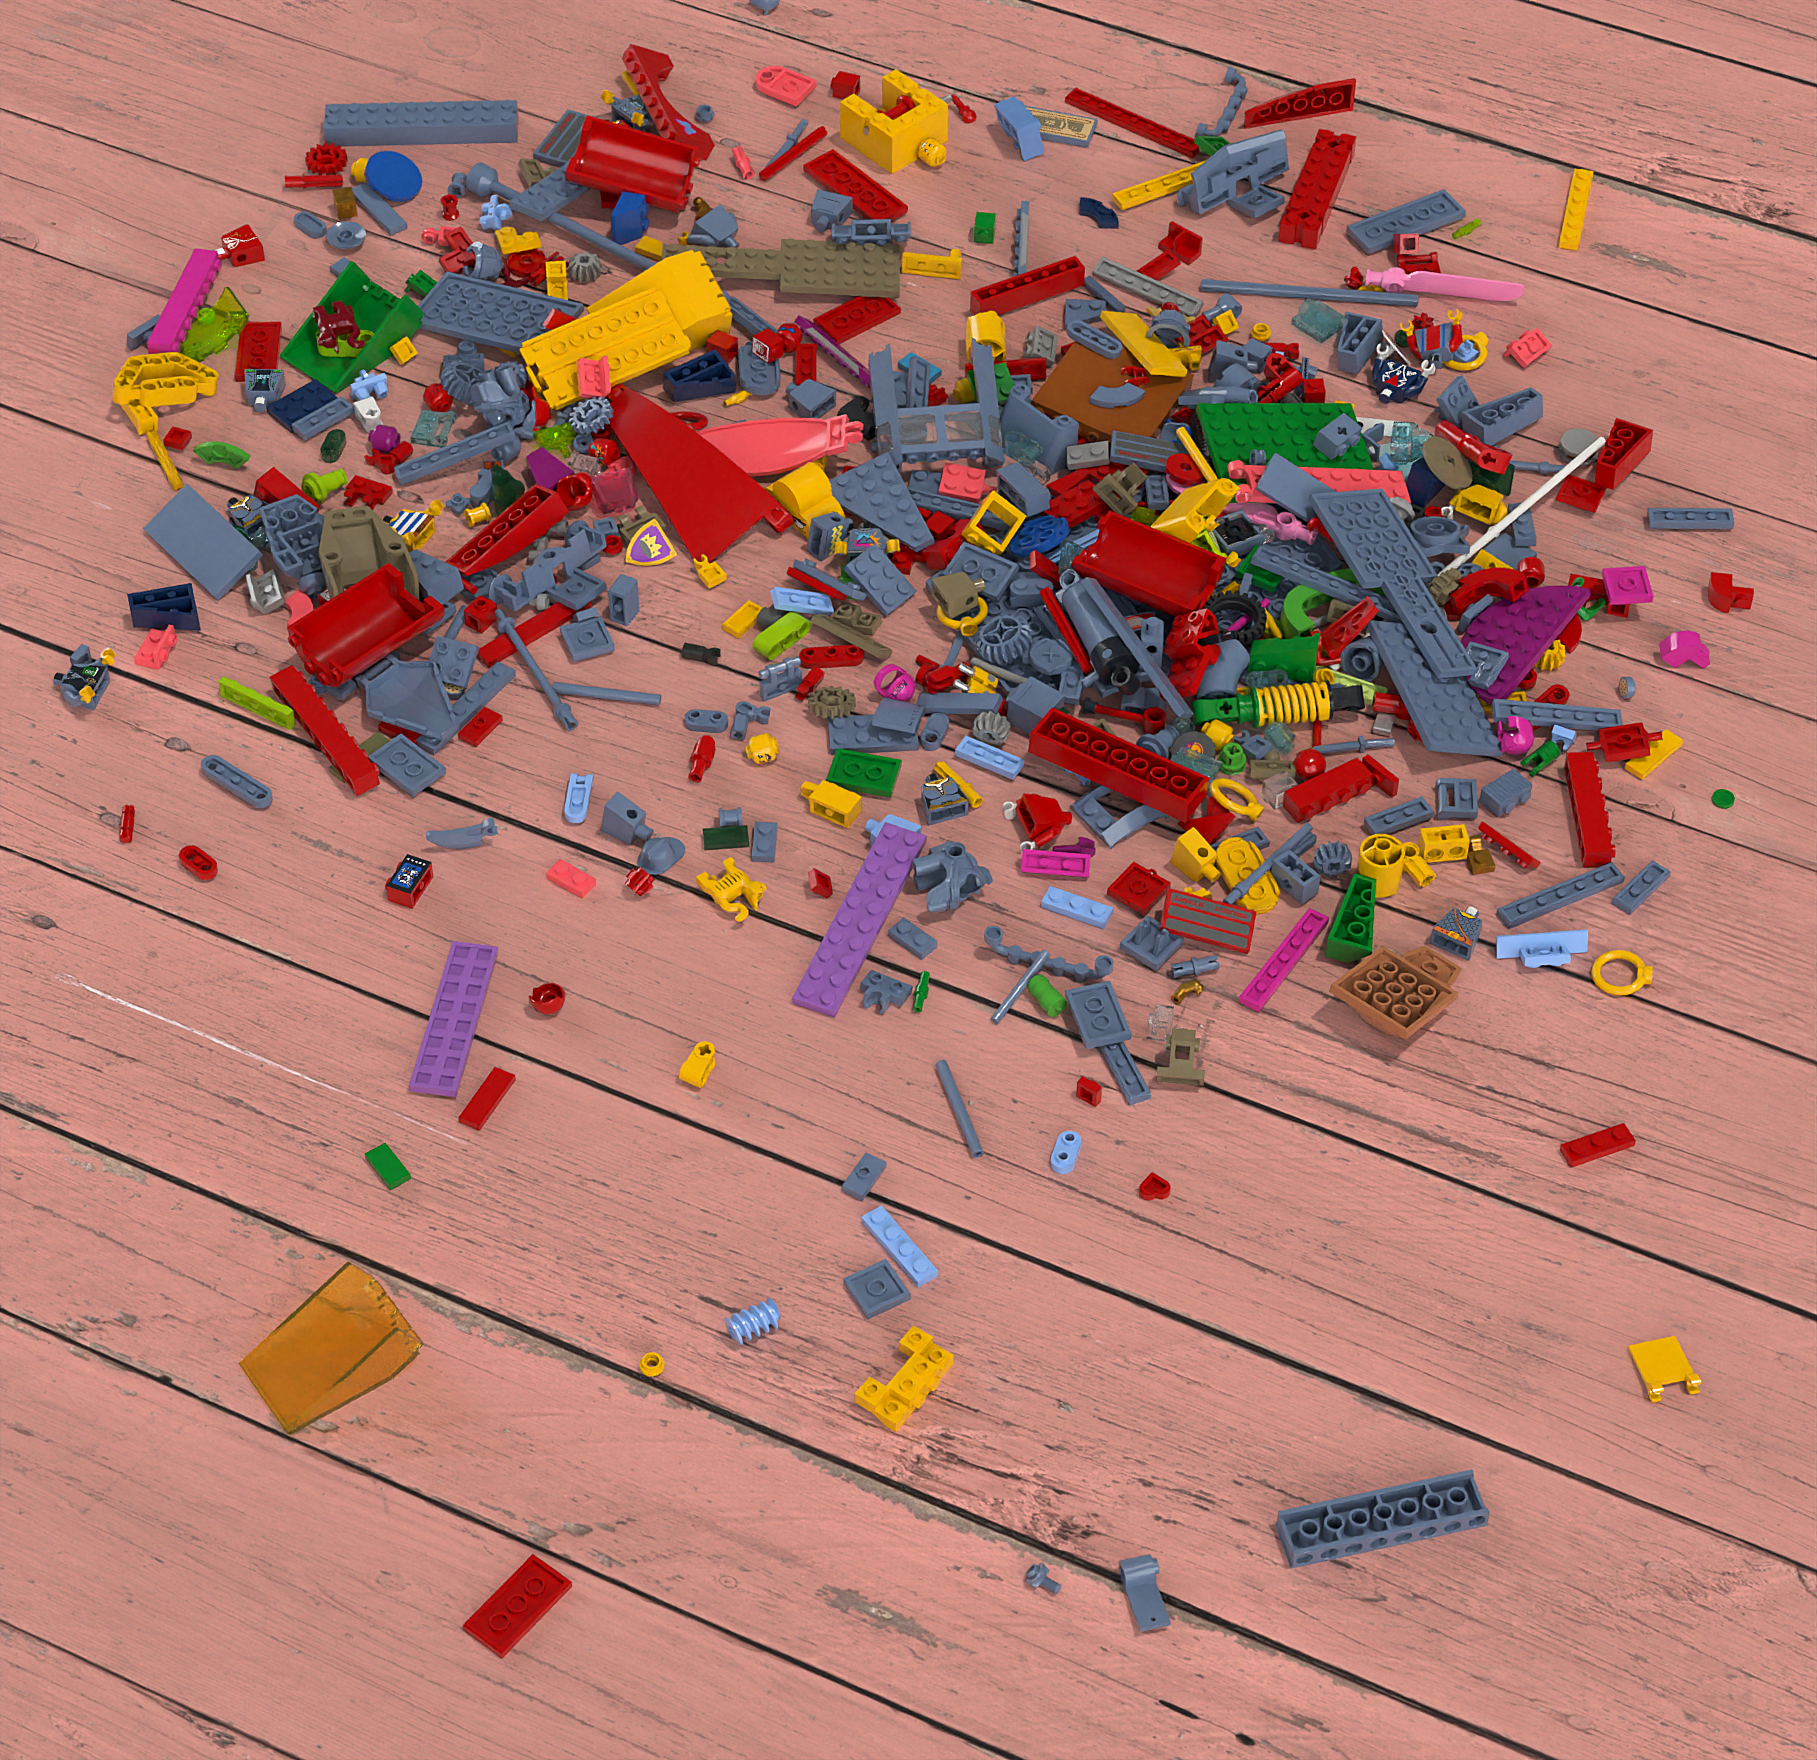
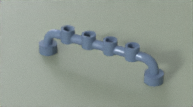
(1229, 111)
(1103, 964)

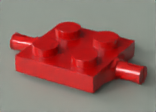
(1624, 742)

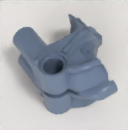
(499, 397)
(952, 874)

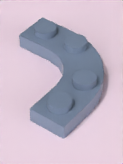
(1071, 680)

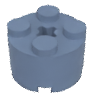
(1238, 376)

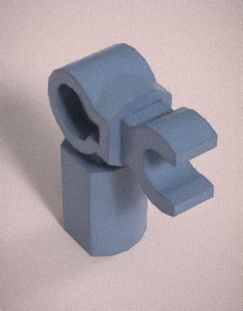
(743, 714)

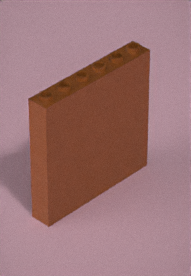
(1079, 376)

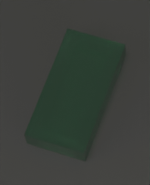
(725, 837)

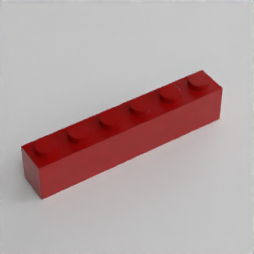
(1028, 287)
(1588, 809)

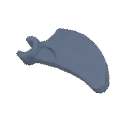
(463, 837)

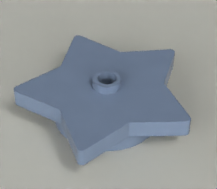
(1440, 535)

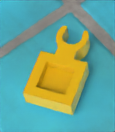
(711, 573)

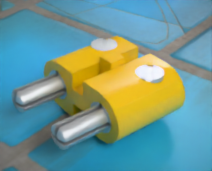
(978, 680)

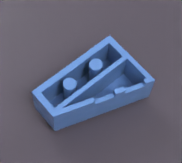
(1020, 125)

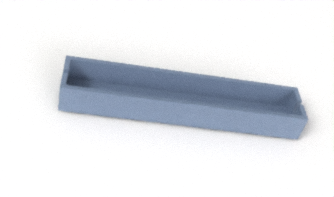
(421, 123)

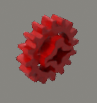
(326, 159)

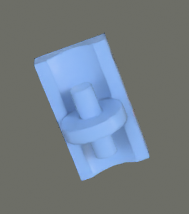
(494, 214)
(367, 384)

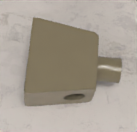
(956, 592)

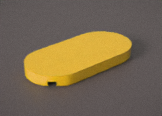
(1238, 860)

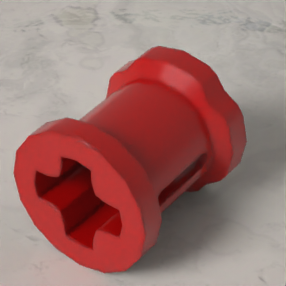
(449, 207)

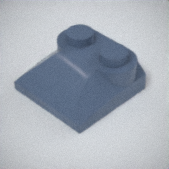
(1026, 589)

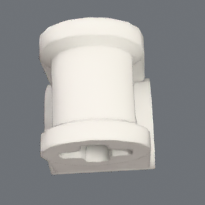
(368, 413)

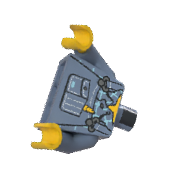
(629, 110)

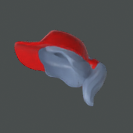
(536, 416)

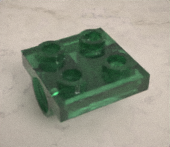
(505, 489)

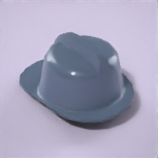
(660, 854)

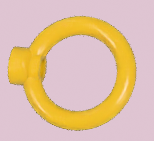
(1479, 342)
(967, 625)
(1253, 809)
(1643, 977)

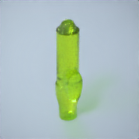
(1467, 229)

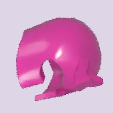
(1518, 740)

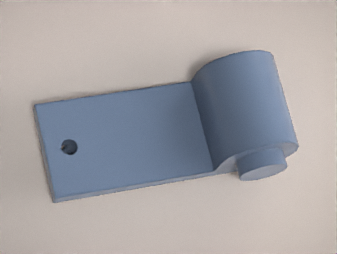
(1140, 1584)

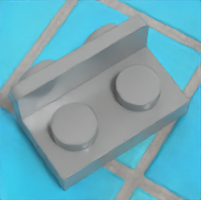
(1041, 344)

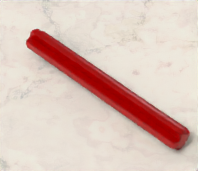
(793, 153)
(1066, 630)

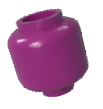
(384, 438)

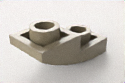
(853, 617)

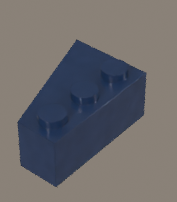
(700, 378)
(1422, 483)
(165, 607)

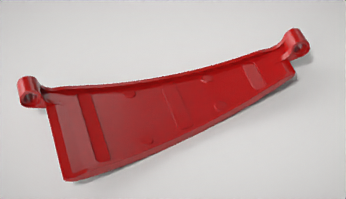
(692, 480)

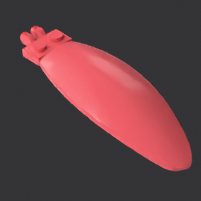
(782, 443)

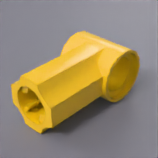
(1416, 866)

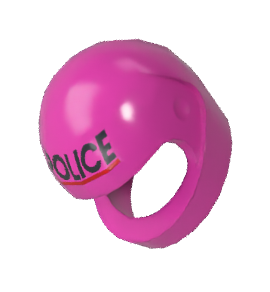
(901, 687)

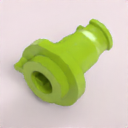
(319, 486)

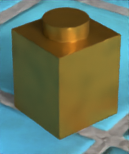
(345, 203)

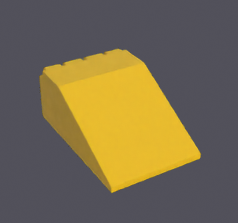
(690, 295)

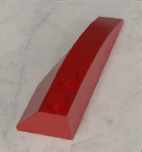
(1303, 104)

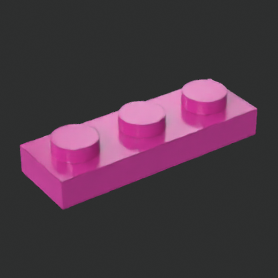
(1055, 863)

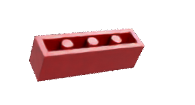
(1327, 790)

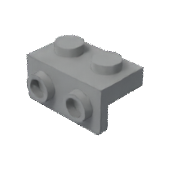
(1088, 455)
(265, 591)

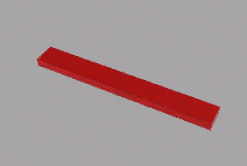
(1133, 122)

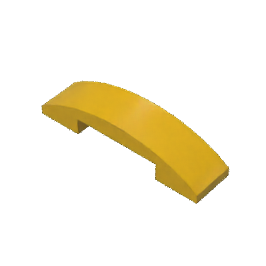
(557, 279)

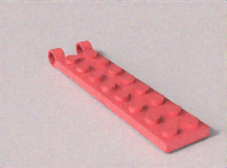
(1337, 479)

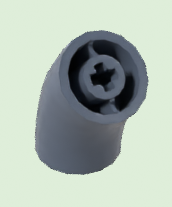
(1223, 677)

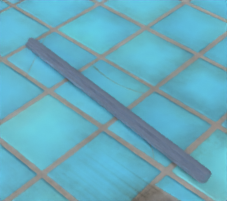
(1309, 292)

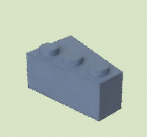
(1358, 341)
(1022, 489)
(436, 577)

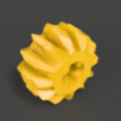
(1553, 657)

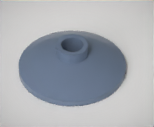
(346, 235)

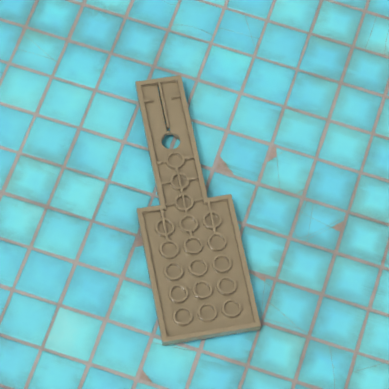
(809, 266)

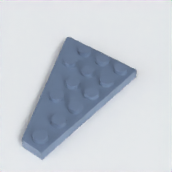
(882, 500)

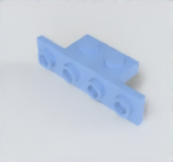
(1543, 947)

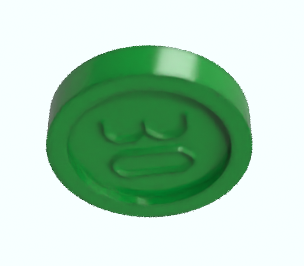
(1723, 798)

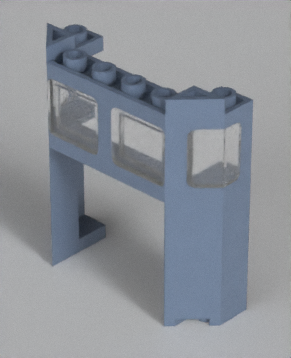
(937, 431)

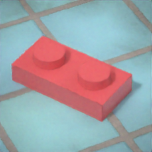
(571, 878)

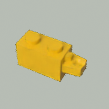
(832, 802)

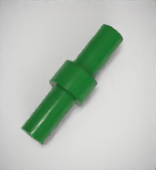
(921, 991)

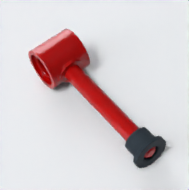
(1152, 720)

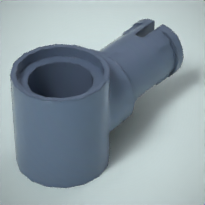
(1223, 304)

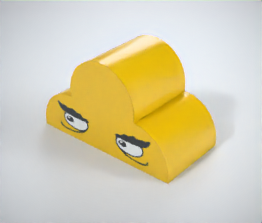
(805, 495)

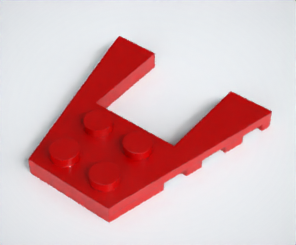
(1094, 474)

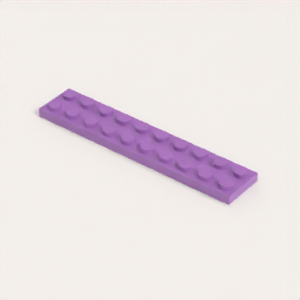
(859, 920)

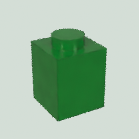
(984, 227)

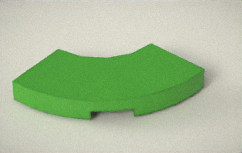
(221, 452)

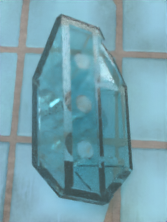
(1407, 442)

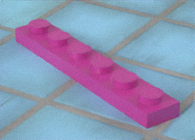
(1283, 960)

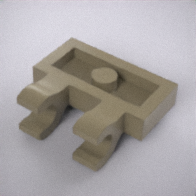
(629, 529)

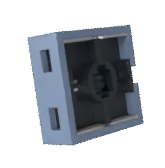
(1237, 534)

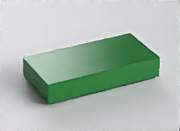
(387, 1166)

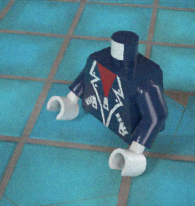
(1397, 380)

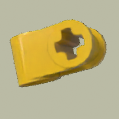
(698, 1065)

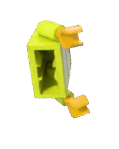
(1207, 541)

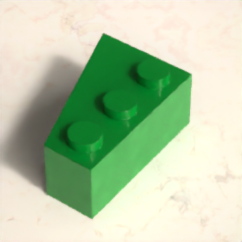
(1293, 655)

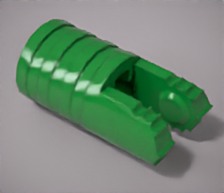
(1542, 757)

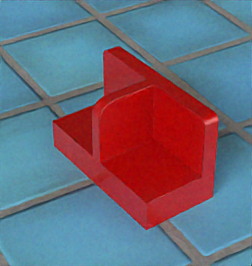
(1182, 243)

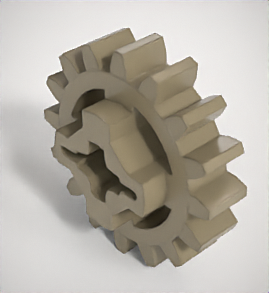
(1445, 585)
(832, 702)

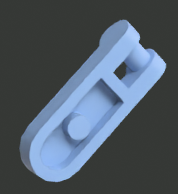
(578, 797)

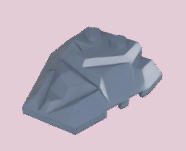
(294, 535)

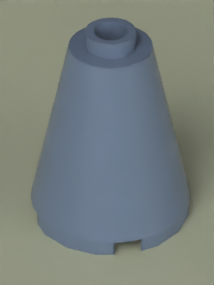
(1362, 659)

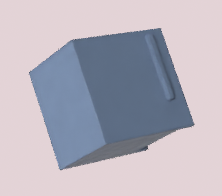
(1032, 703)

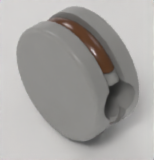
(1574, 443)

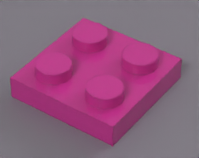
(1627, 585)

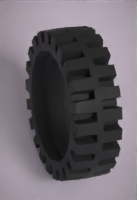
(1245, 605)

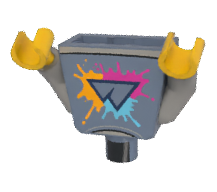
(862, 539)

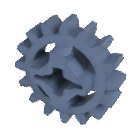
(591, 415)

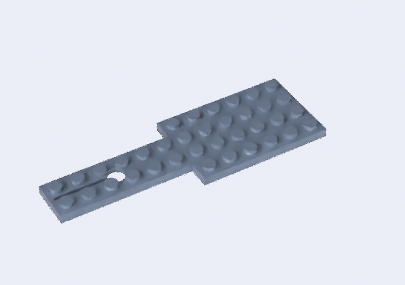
(1388, 557)

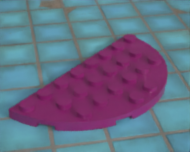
(1523, 631)

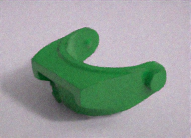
(1587, 613)

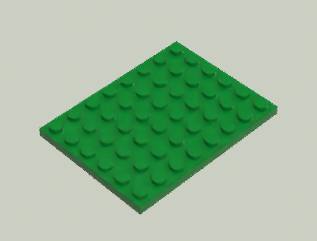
(1278, 428)

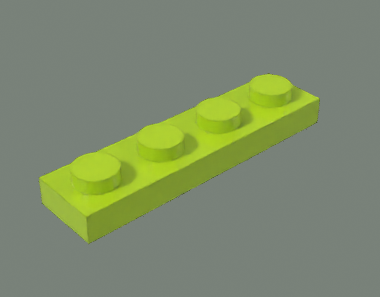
(257, 703)

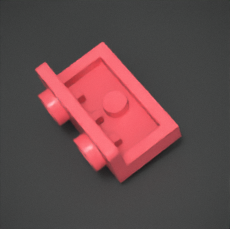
(593, 377)

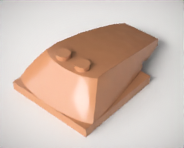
(1398, 991)

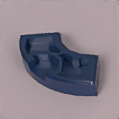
(1096, 210)

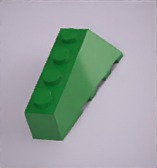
(1353, 928)

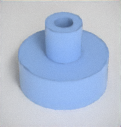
(1387, 464)

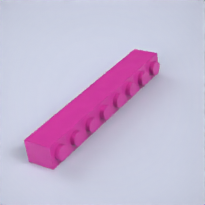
(184, 302)

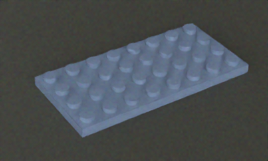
(489, 311)
(1440, 708)

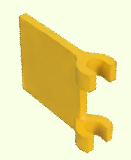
(1663, 1363)

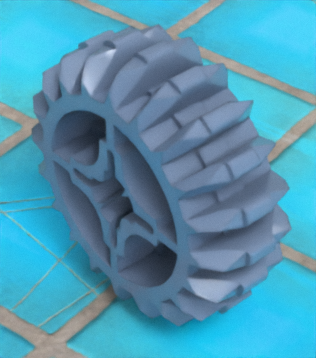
(458, 379)
(1003, 638)

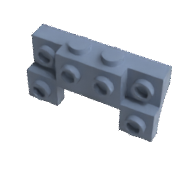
(871, 231)

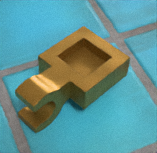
(1479, 860)

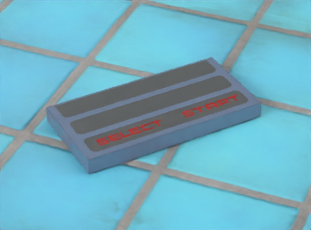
(562, 139)
(1142, 450)

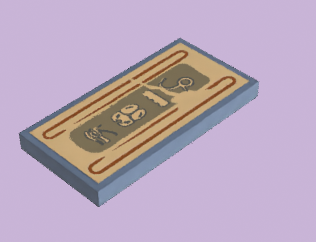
(1065, 127)

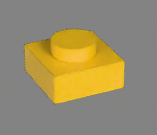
(1226, 322)
(403, 350)

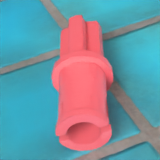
(743, 163)

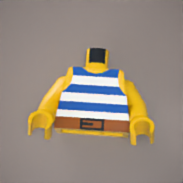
(415, 526)

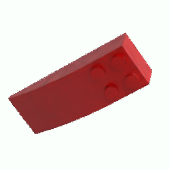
(511, 530)

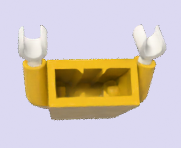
(1478, 503)

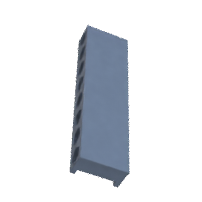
(1381, 1518)

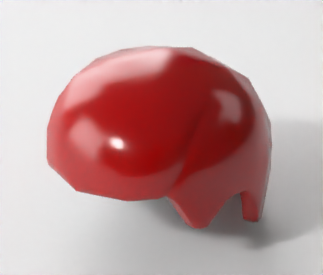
(1309, 764)
(548, 998)

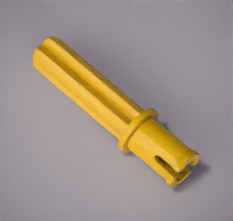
(945, 771)

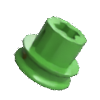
(1237, 758)

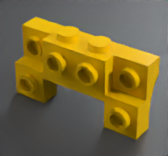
(911, 1384)

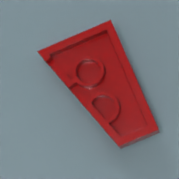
(1347, 627)

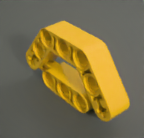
(163, 380)

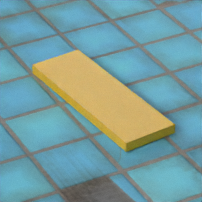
(1148, 351)

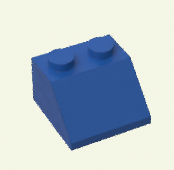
(629, 218)

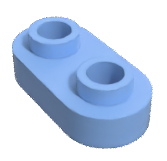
(1066, 1149)

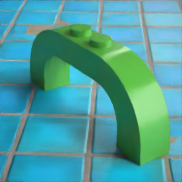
(1302, 598)

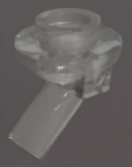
(1269, 535)

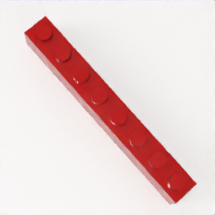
(325, 730)

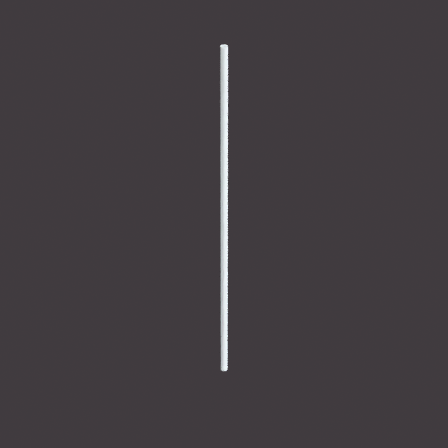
(1514, 514)

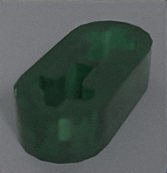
(328, 445)

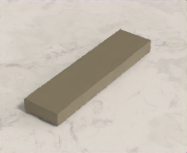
(851, 635)

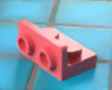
(1528, 347)
(156, 648)

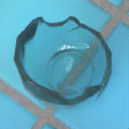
(260, 539)

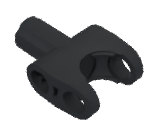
(855, 411)

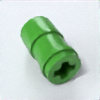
(1046, 995)

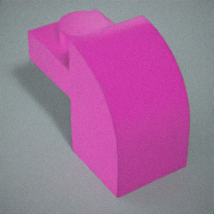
(1683, 646)

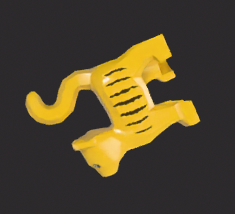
(730, 887)

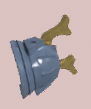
(1170, 324)

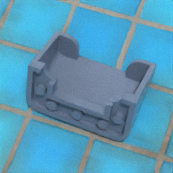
(1052, 434)

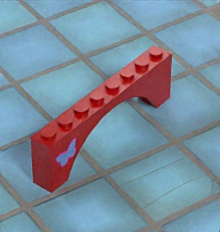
(646, 70)

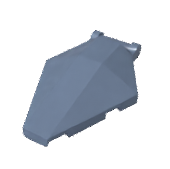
(409, 697)

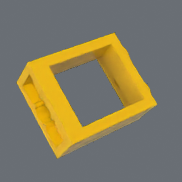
(1004, 511)

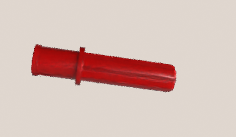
(313, 181)

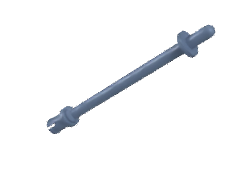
(562, 710)

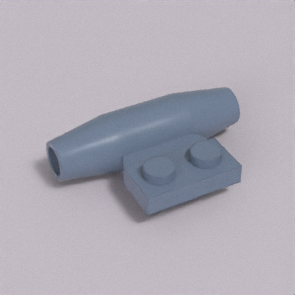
(1219, 394)

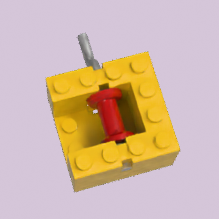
(898, 128)

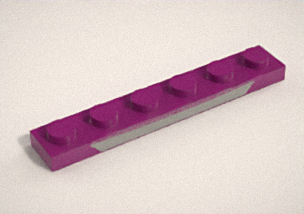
(834, 349)

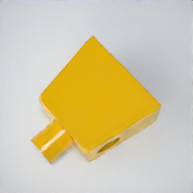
(1195, 857)

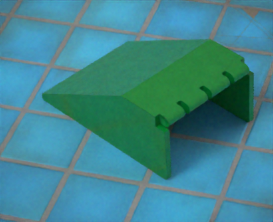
(373, 311)

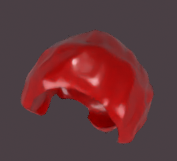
(575, 490)

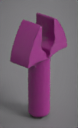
(1079, 848)

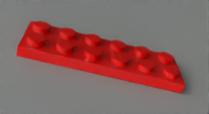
(846, 179)

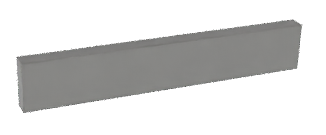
(1146, 286)

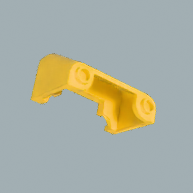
(1184, 517)

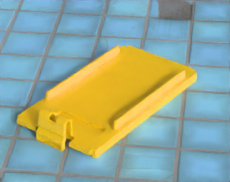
(631, 333)

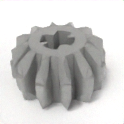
(584, 267)
(991, 728)

